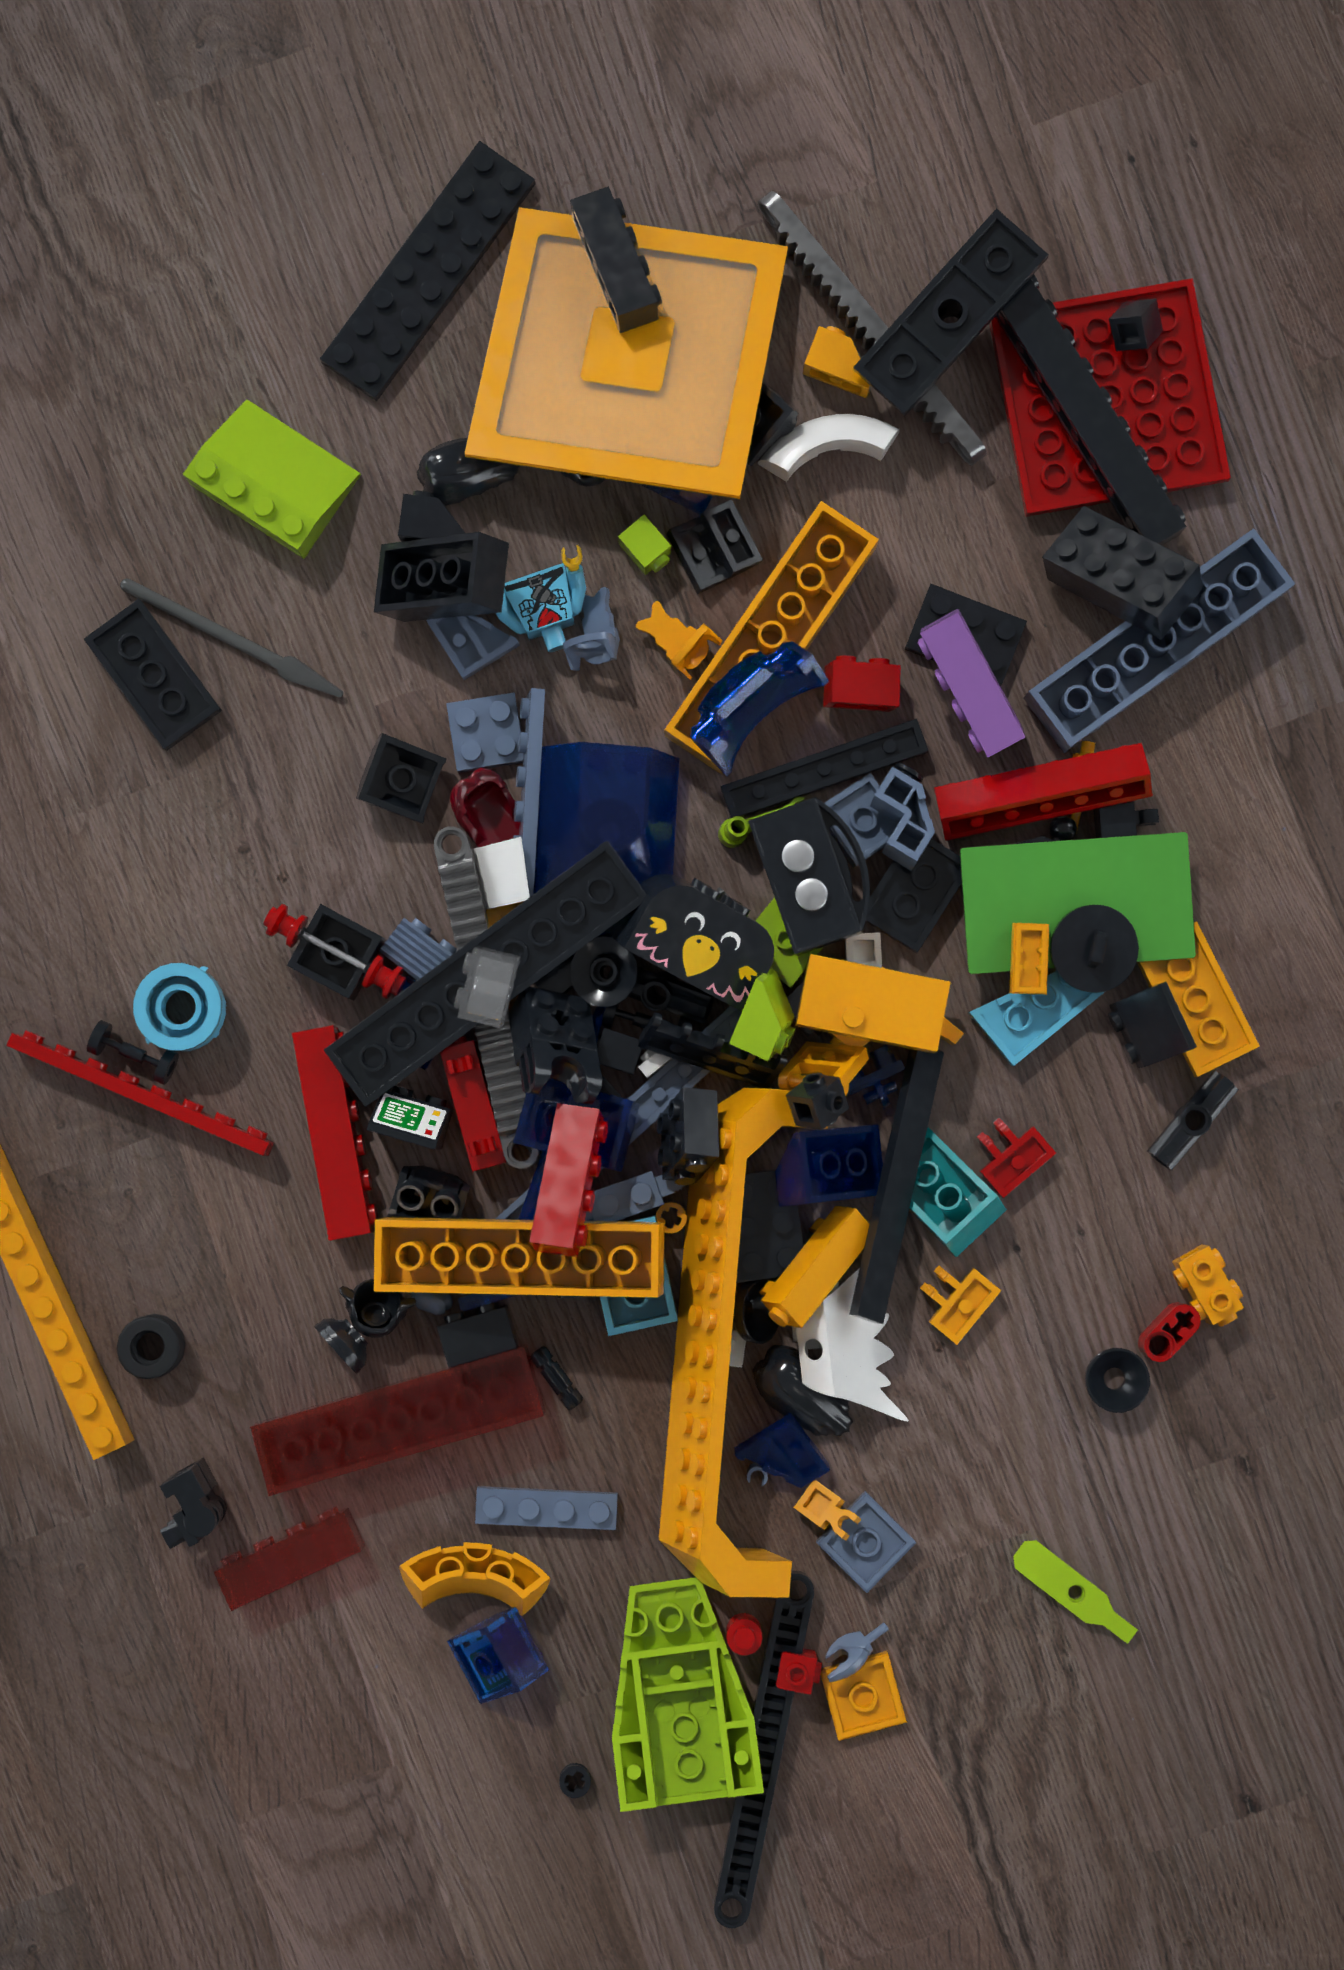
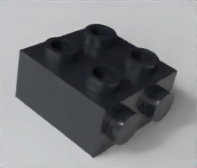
(688, 1135)

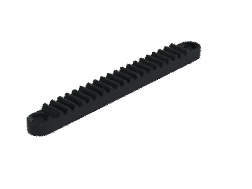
(771, 1719)

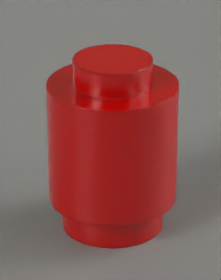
(744, 1634)

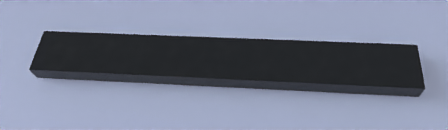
(896, 1186)

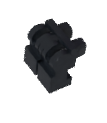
(200, 1506)

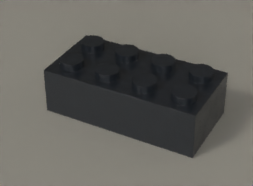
(1123, 572)
(441, 577)

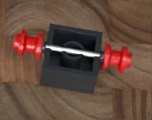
(335, 951)

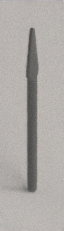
(287, 667)

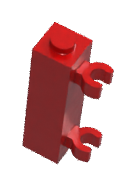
(473, 1104)

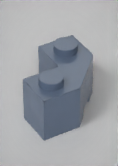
(904, 803)

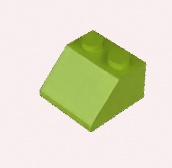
(765, 1019)

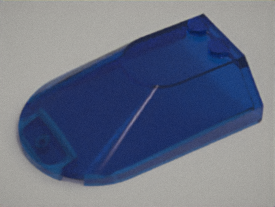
(604, 795)

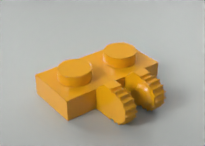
(963, 1305)

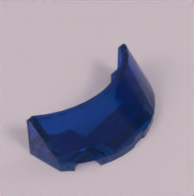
(748, 696)

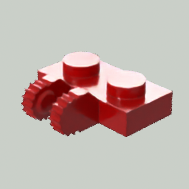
(1017, 1160)

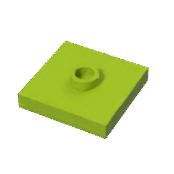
(785, 962)

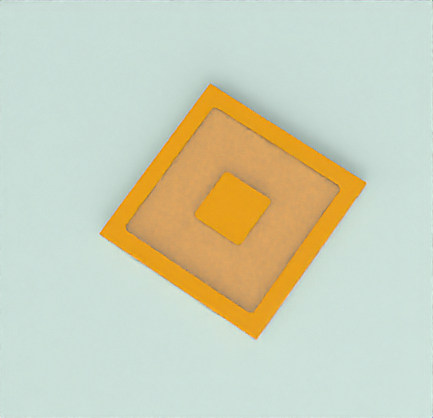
(638, 405)

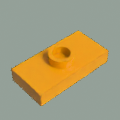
(1029, 958)

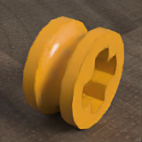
(680, 1213)

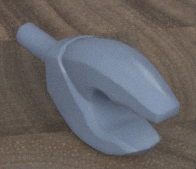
(856, 1648)

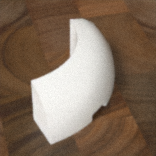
(824, 434)

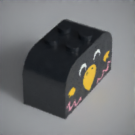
(698, 937)

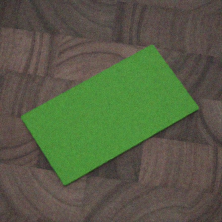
(1044, 881)

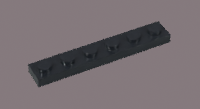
(824, 769)

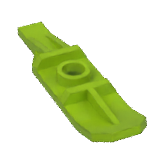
(1058, 1577)

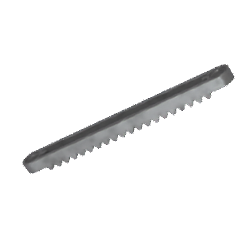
(862, 317)
(468, 921)

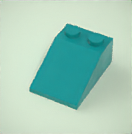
(952, 1197)

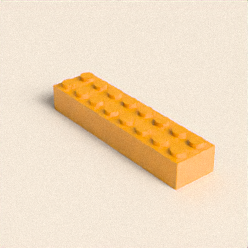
(787, 608)
(499, 1259)

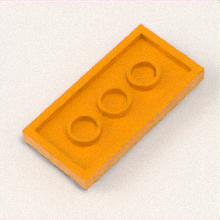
(1206, 1006)

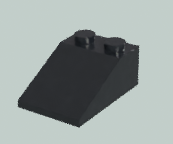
(1151, 1026)

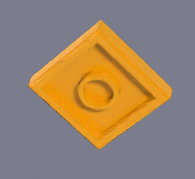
(865, 1699)

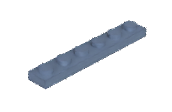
(529, 777)

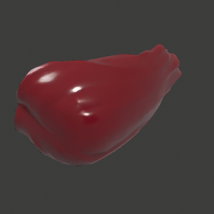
(484, 808)

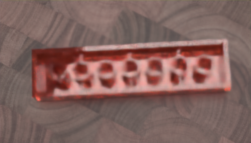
(397, 1420)

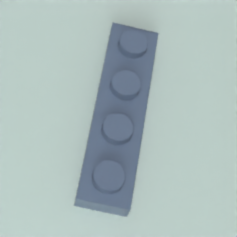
(546, 1508)

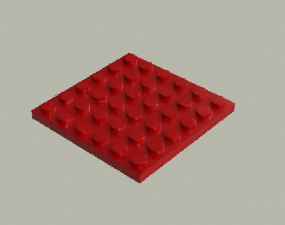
(1158, 391)

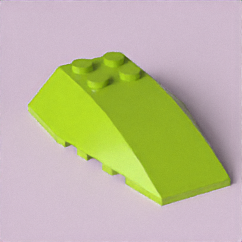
(680, 1704)

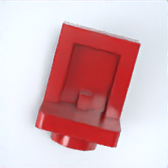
(798, 1671)

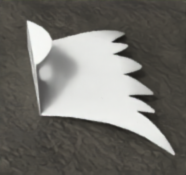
(848, 1354)

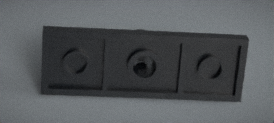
(969, 287)

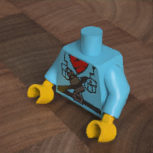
(545, 601)

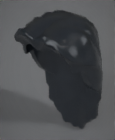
(457, 477)
(781, 1386)

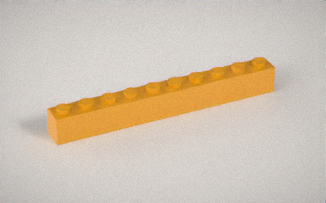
(57, 1322)

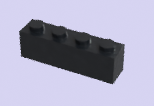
(615, 260)

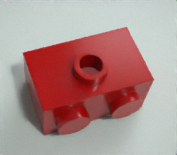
(862, 684)

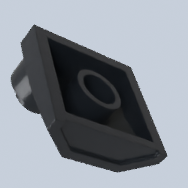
(773, 420)
(400, 778)

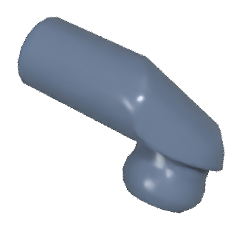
(433, 1302)

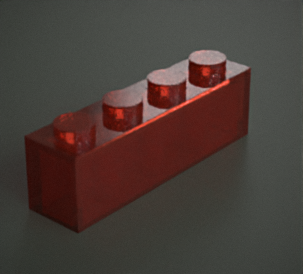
(288, 1558)

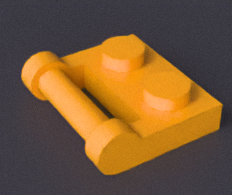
(826, 1059)

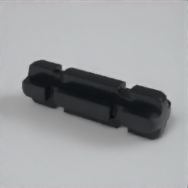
(556, 1378)

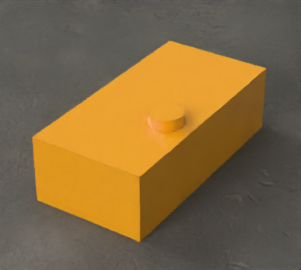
(872, 1003)

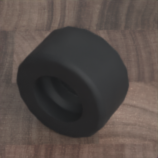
(128, 1346)

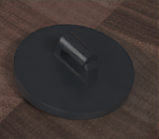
(1094, 948)

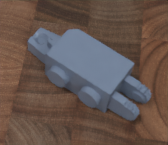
(630, 1197)

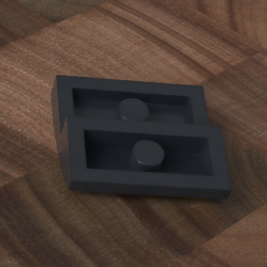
(714, 546)

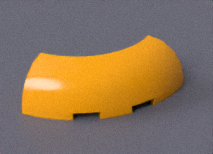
(474, 1570)

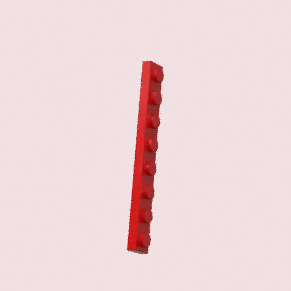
(127, 1086)

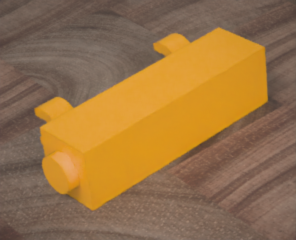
(816, 1267)

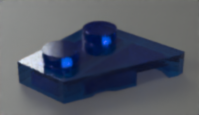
(785, 1452)

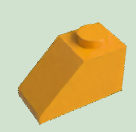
(833, 359)

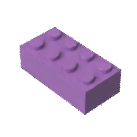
(972, 683)

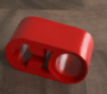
(1168, 1319)

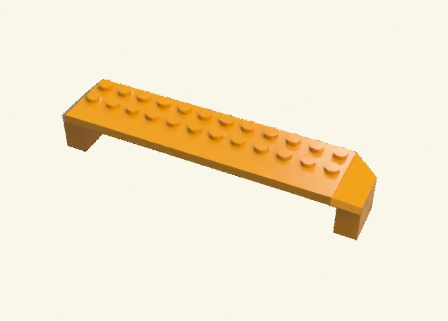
(703, 1359)

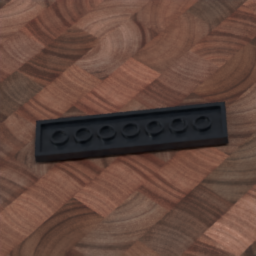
(427, 271)

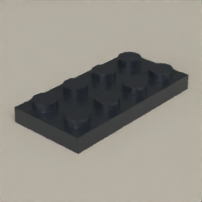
(152, 674)

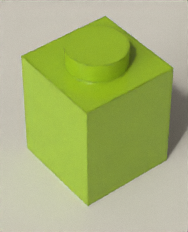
(645, 545)

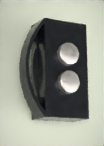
(811, 874)

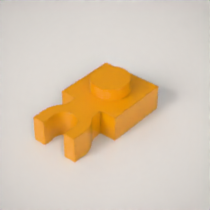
(824, 1507)

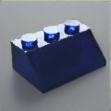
(830, 1165)

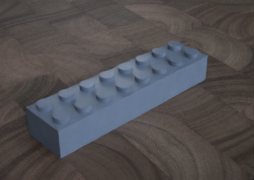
(1133, 662)

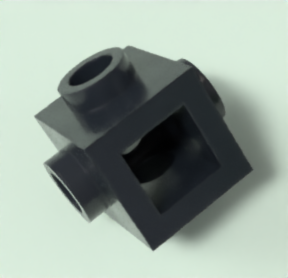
(817, 1101)

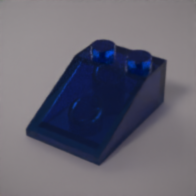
(539, 1112)

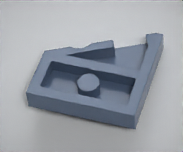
(471, 642)

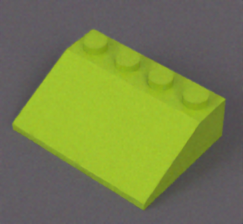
(272, 477)

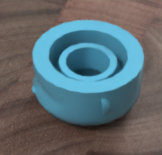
(151, 1002)

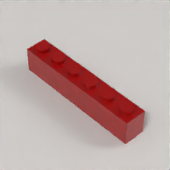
(1044, 791)
(334, 1137)

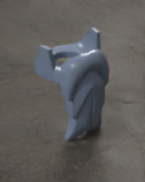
(600, 636)

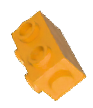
(1209, 1287)

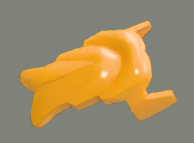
(683, 644)

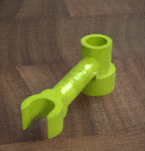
(732, 839)

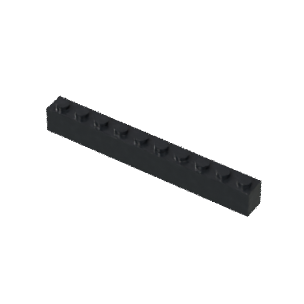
(1088, 416)

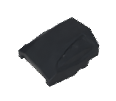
(428, 1194)

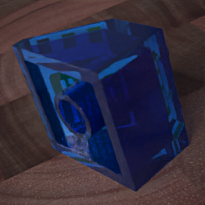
(498, 1656)

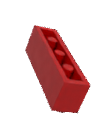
(568, 1179)

